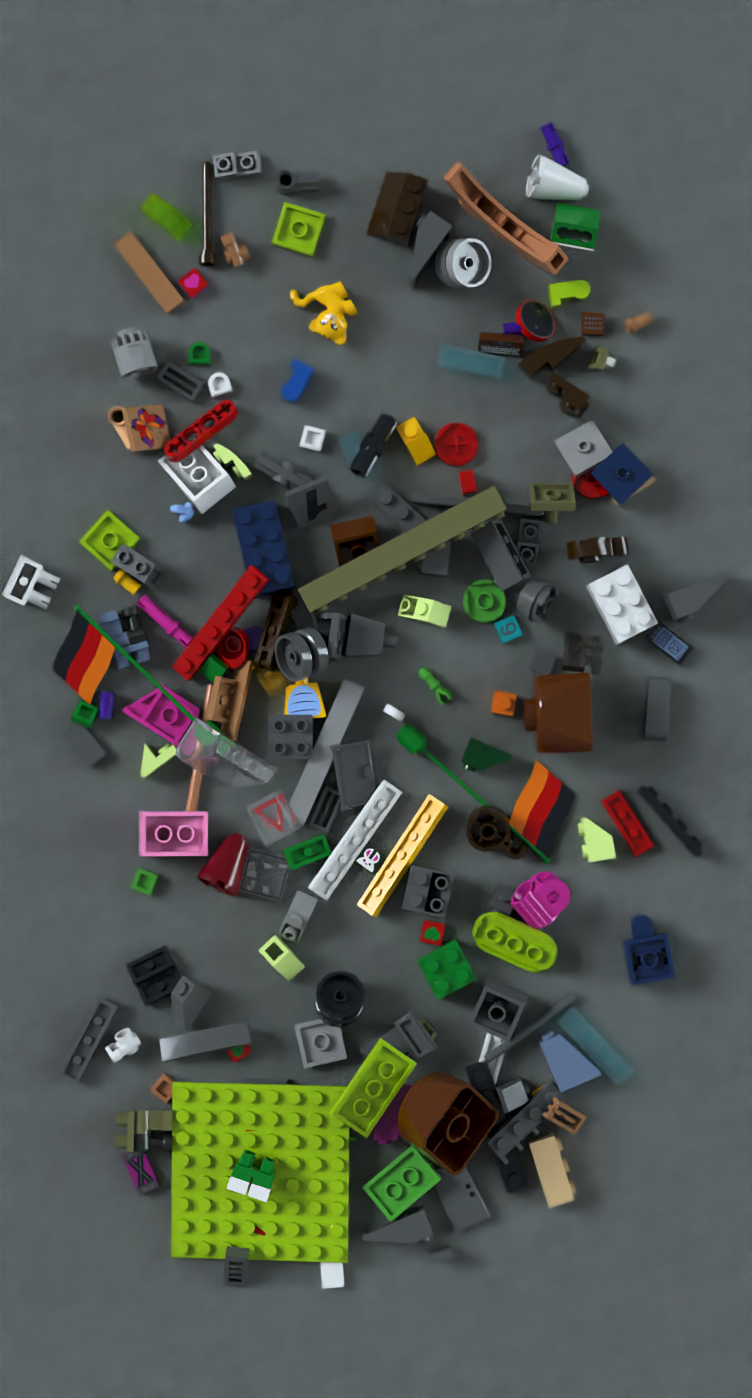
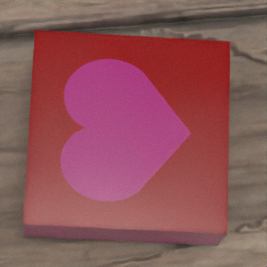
(193, 283)

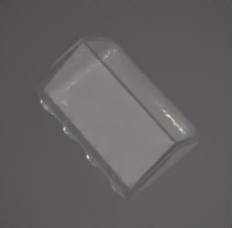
(222, 757)

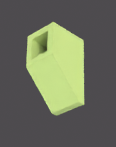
(424, 610)
(597, 842)
(281, 957)

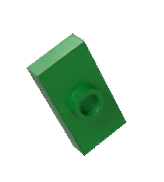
(307, 852)

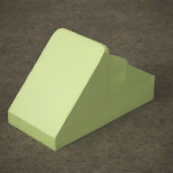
(151, 762)

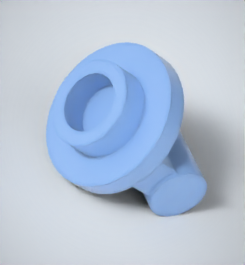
(185, 511)

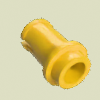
(127, 581)

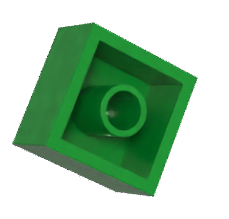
(446, 969)

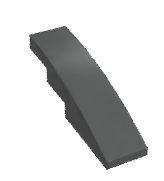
(205, 1041)

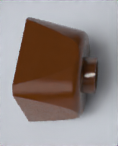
(560, 713)
(445, 1120)

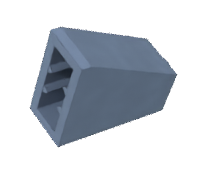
(566, 1062)

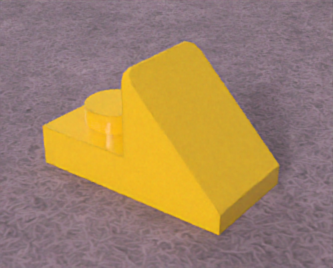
(416, 441)

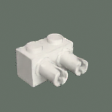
(22, 583)

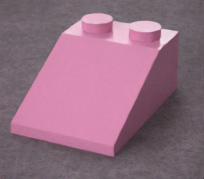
(173, 833)

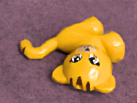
(331, 322)

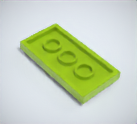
(373, 1088)

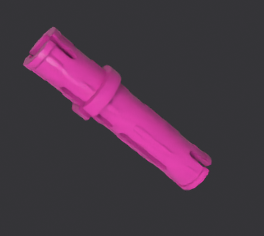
(163, 619)

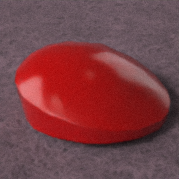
(234, 648)

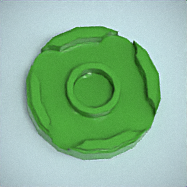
(484, 601)

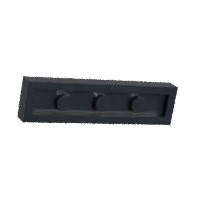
(664, 813)

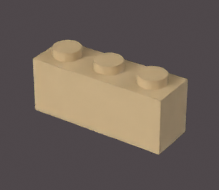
(552, 1169)

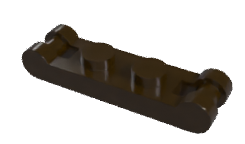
(274, 626)

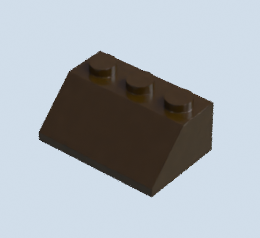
(397, 207)

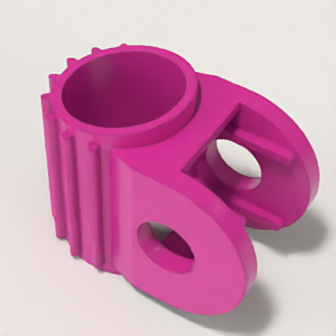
(541, 899)

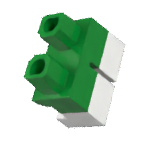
(262, 1176)

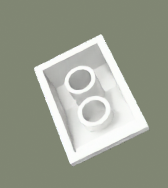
(199, 477)

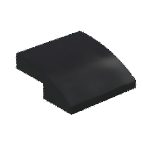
(154, 975)

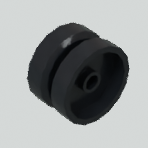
(339, 986)

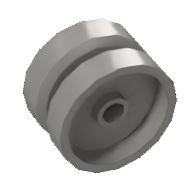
(463, 262)

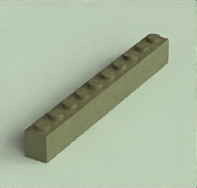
(402, 549)

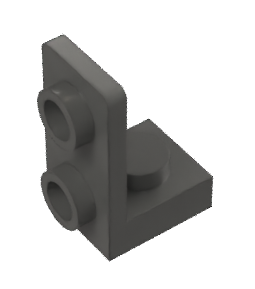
(138, 566)

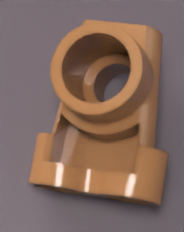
(234, 253)

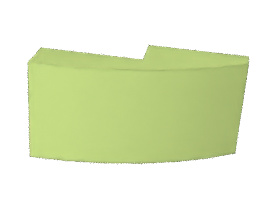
(227, 457)

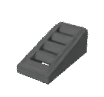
(236, 1254)

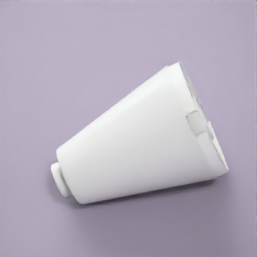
(554, 182)

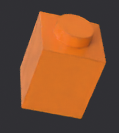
(503, 703)

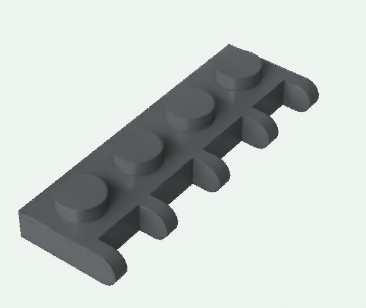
(523, 1121)

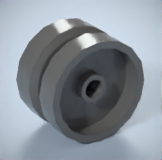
(301, 654)

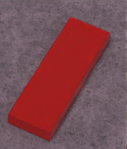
(627, 823)

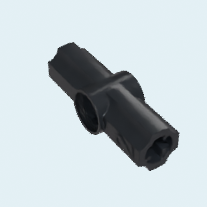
(373, 445)

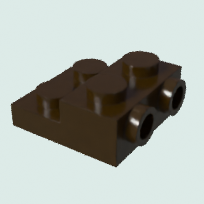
(573, 399)

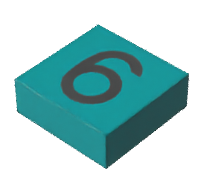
(508, 629)

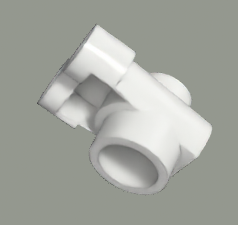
(126, 1043)

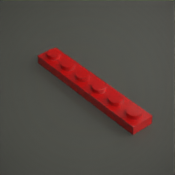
(220, 622)

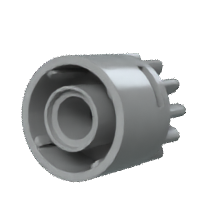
(133, 353)

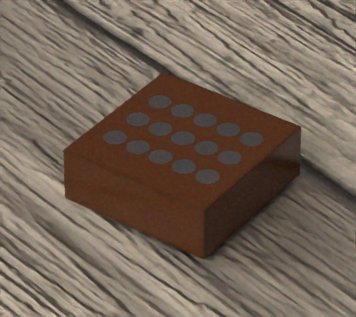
(592, 323)

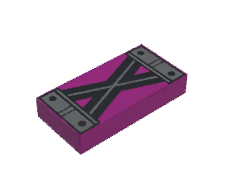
(141, 1171)

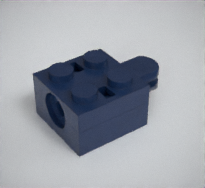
(645, 953)

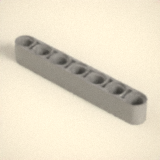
(331, 734)

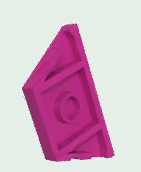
(162, 715)

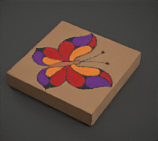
(146, 427)

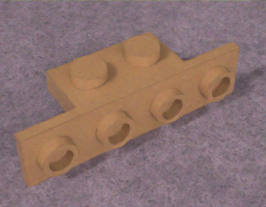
(229, 699)

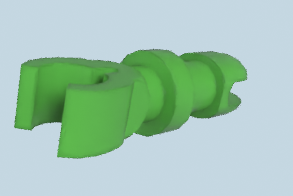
(425, 674)

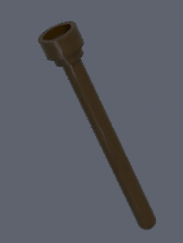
(207, 255)

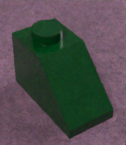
(482, 756)

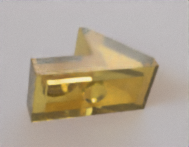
(271, 680)

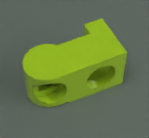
(567, 291)

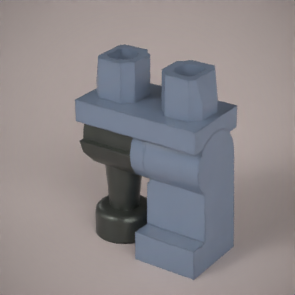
(131, 641)

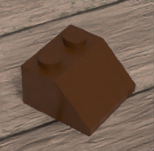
(354, 538)

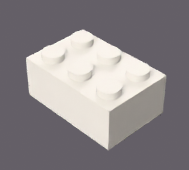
(621, 604)

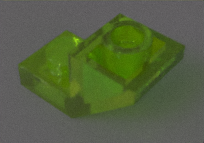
(165, 215)

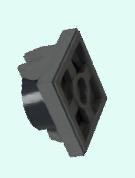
(335, 632)

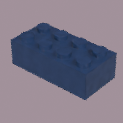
(264, 545)

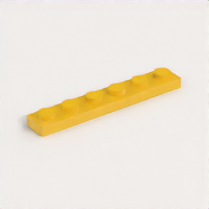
(402, 855)

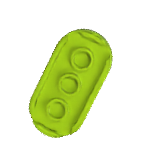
(514, 942)

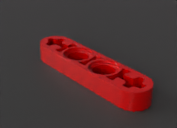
(203, 433)

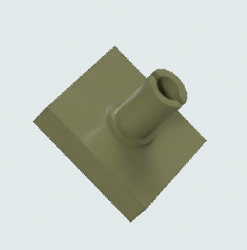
(551, 499)

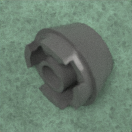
(536, 600)

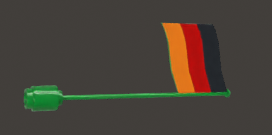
(87, 657)
(538, 809)

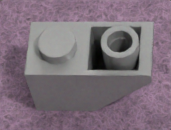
(297, 917)

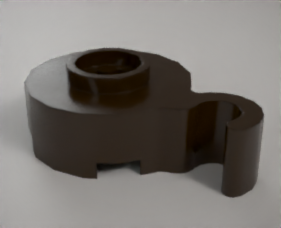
(596, 548)
(498, 838)

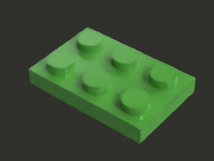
(401, 1183)

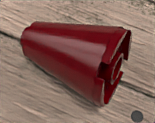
(226, 865)

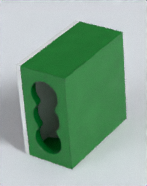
(575, 226)

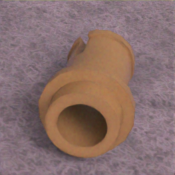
(638, 322)

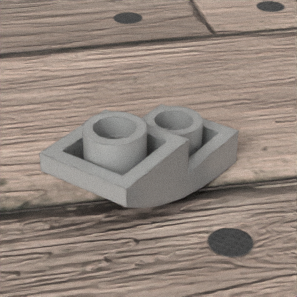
(237, 165)

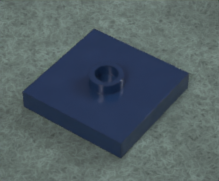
(621, 474)

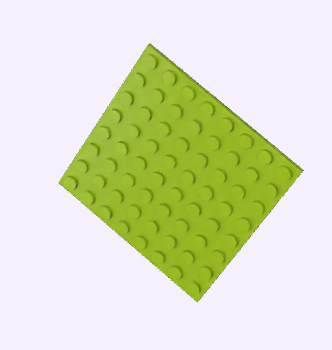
(310, 1191)

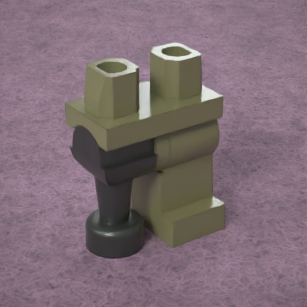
(139, 1127)

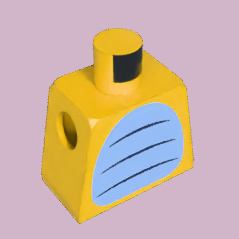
(304, 699)

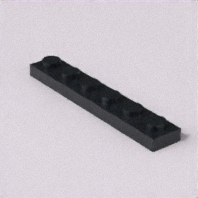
(482, 1081)

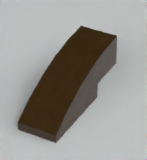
(550, 355)

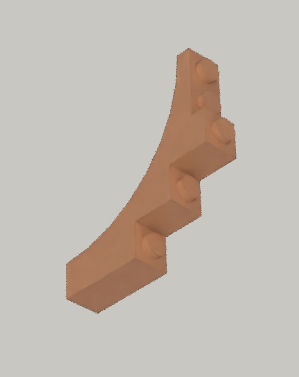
(502, 223)

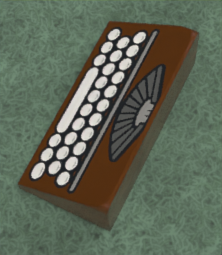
(500, 343)

